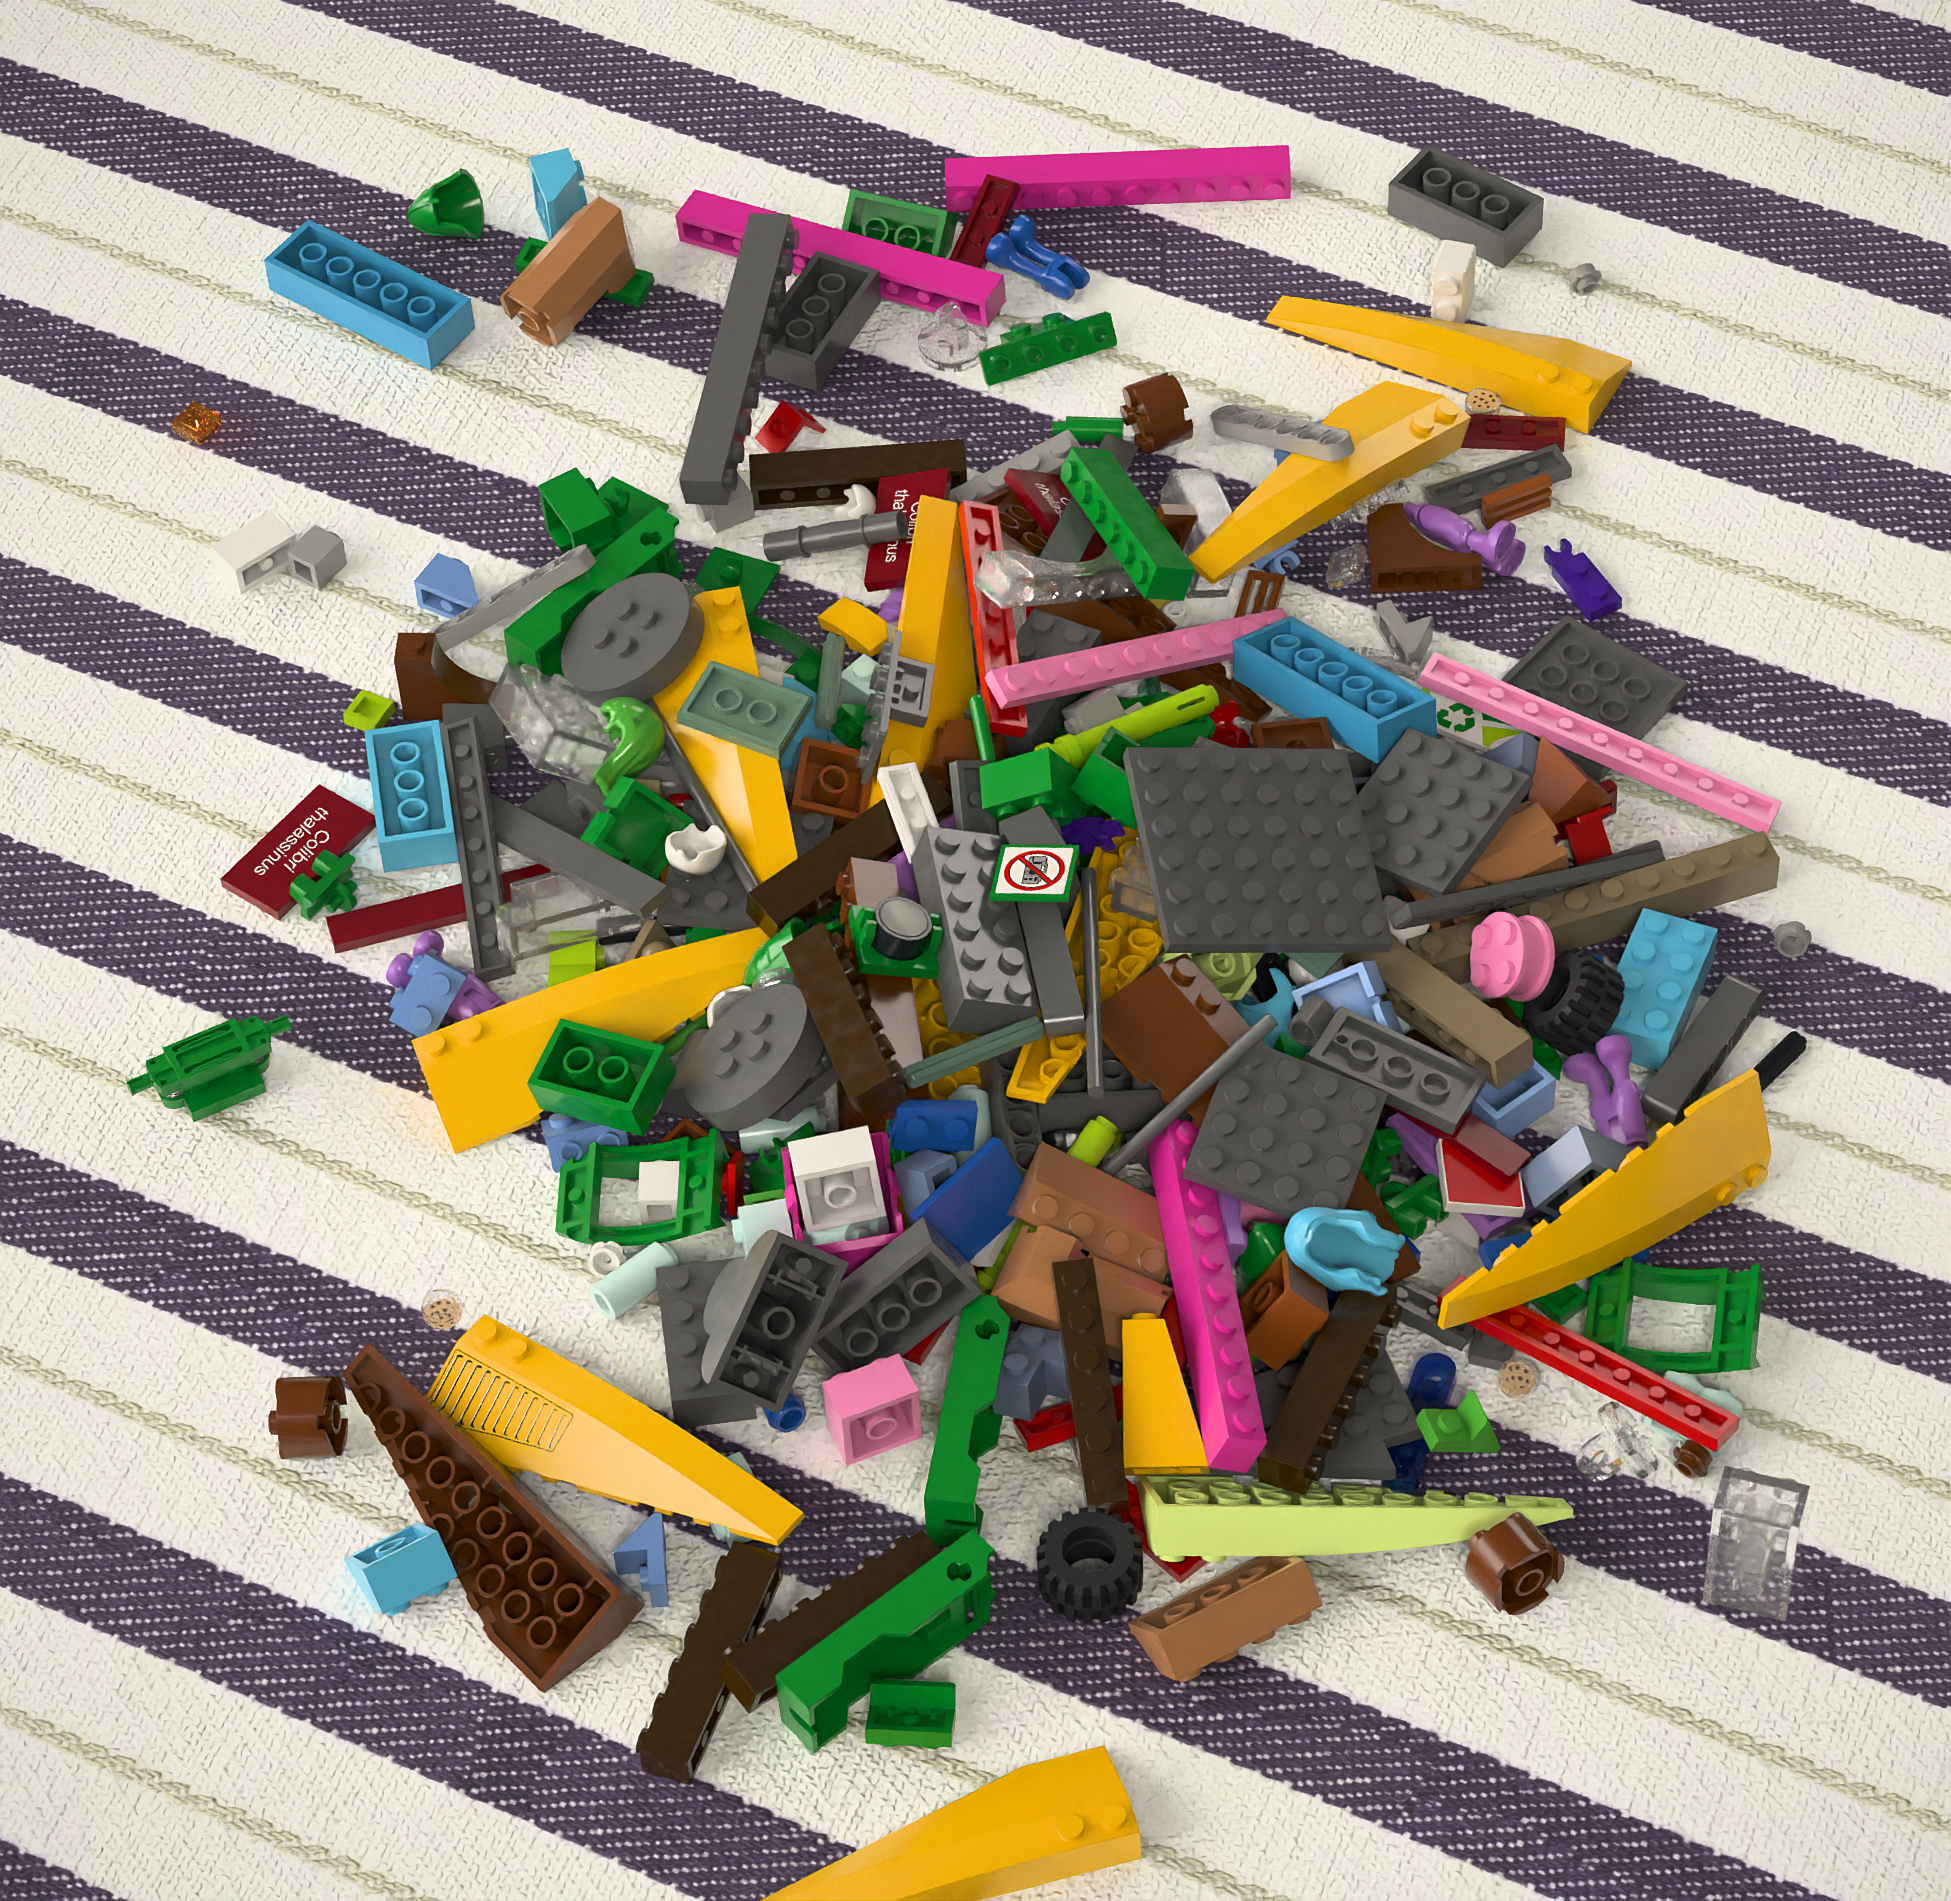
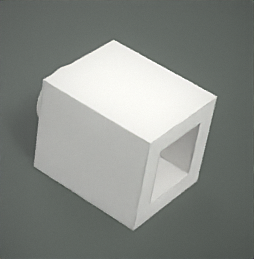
(658, 1191)

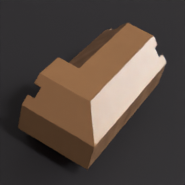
(572, 273)
(1518, 851)
(1028, 1292)

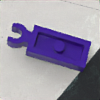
(1582, 581)
(1092, 833)

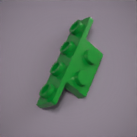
(1045, 345)

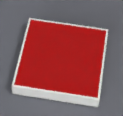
(1473, 1189)

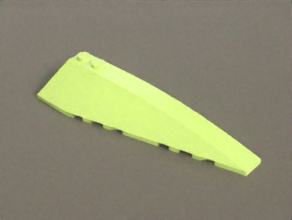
(1223, 1518)

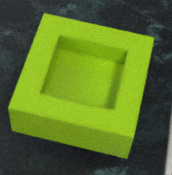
(369, 711)

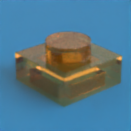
(196, 423)

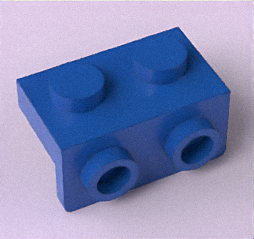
(934, 1125)

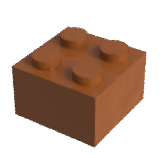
(827, 782)
(1282, 1311)

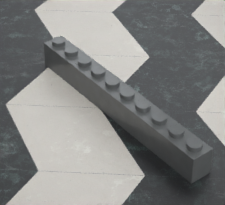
(738, 360)

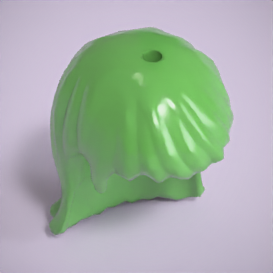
(640, 742)

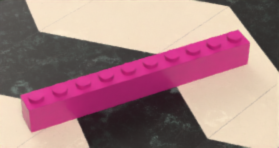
(1126, 177)
(904, 273)
(1206, 1305)

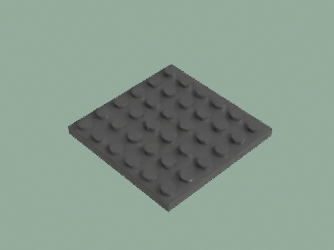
(1256, 850)

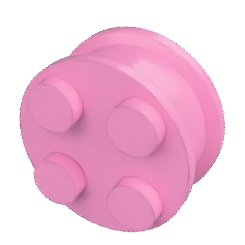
(1511, 956)

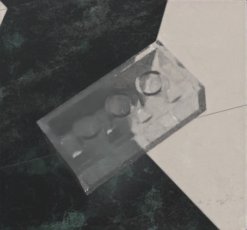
(551, 723)
(1755, 1542)

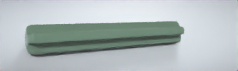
(829, 682)
(974, 1052)

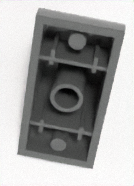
(766, 1317)

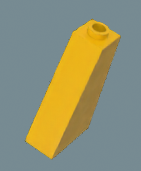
(1157, 1412)

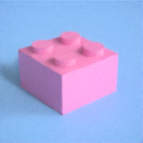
(872, 1409)

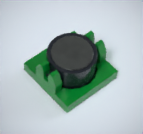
(894, 936)

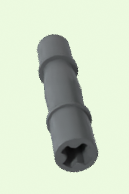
(835, 536)

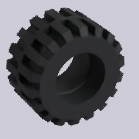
(1576, 1003)
(1093, 1593)

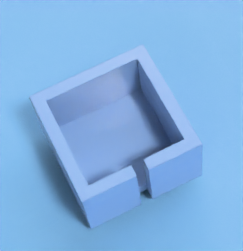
(1356, 989)
(1517, 1102)

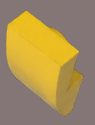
(860, 626)

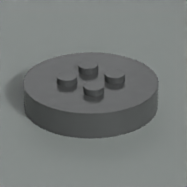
(633, 639)
(753, 1058)

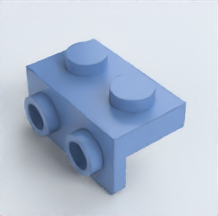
(428, 994)
(571, 1137)

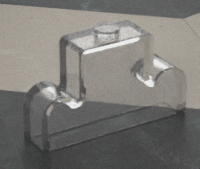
(556, 914)

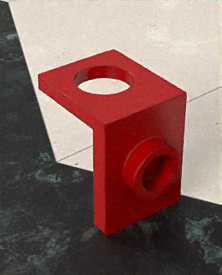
(784, 427)
(1588, 836)
(733, 1183)

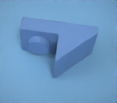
(646, 1554)

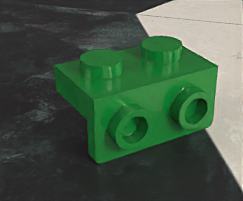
(911, 1713)

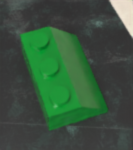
(900, 222)

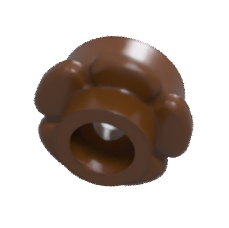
(1692, 1459)

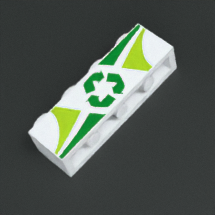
(1466, 726)

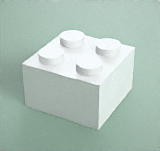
(837, 1179)

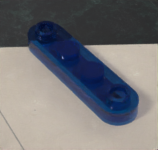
(1422, 1393)

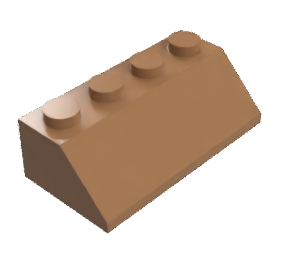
(1096, 1209)
(1226, 1615)

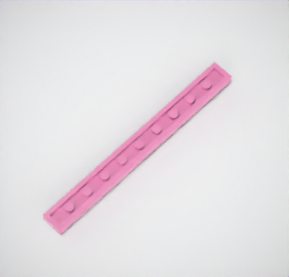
(1123, 661)
(1600, 743)

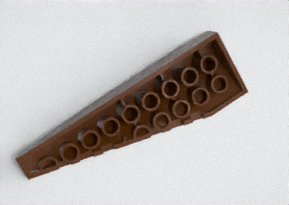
(1119, 617)
(1173, 1029)
(530, 1579)

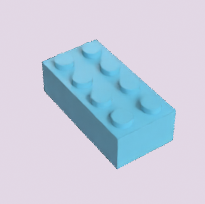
(411, 796)
(1662, 980)

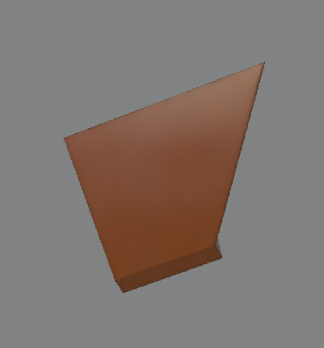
(1563, 786)

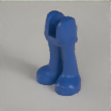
(1009, 252)

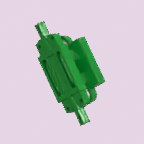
(212, 1067)

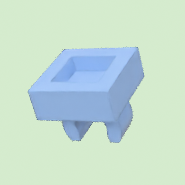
(1275, 557)

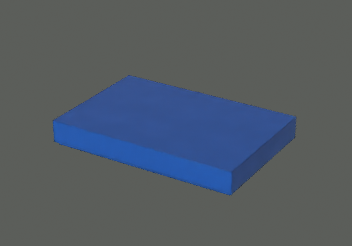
(974, 1200)

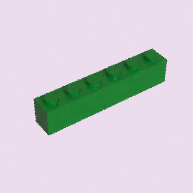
(1127, 524)

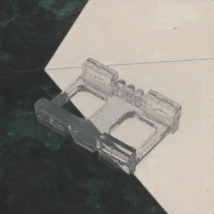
(1369, 504)

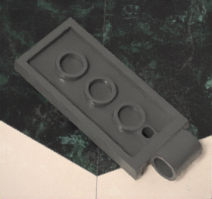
(1413, 1075)

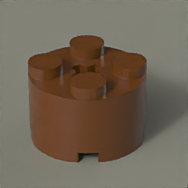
(1156, 413)
(953, 743)
(309, 1417)
(1513, 1564)

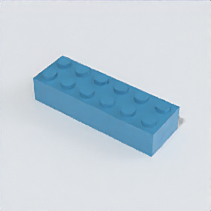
(369, 294)
(1323, 678)

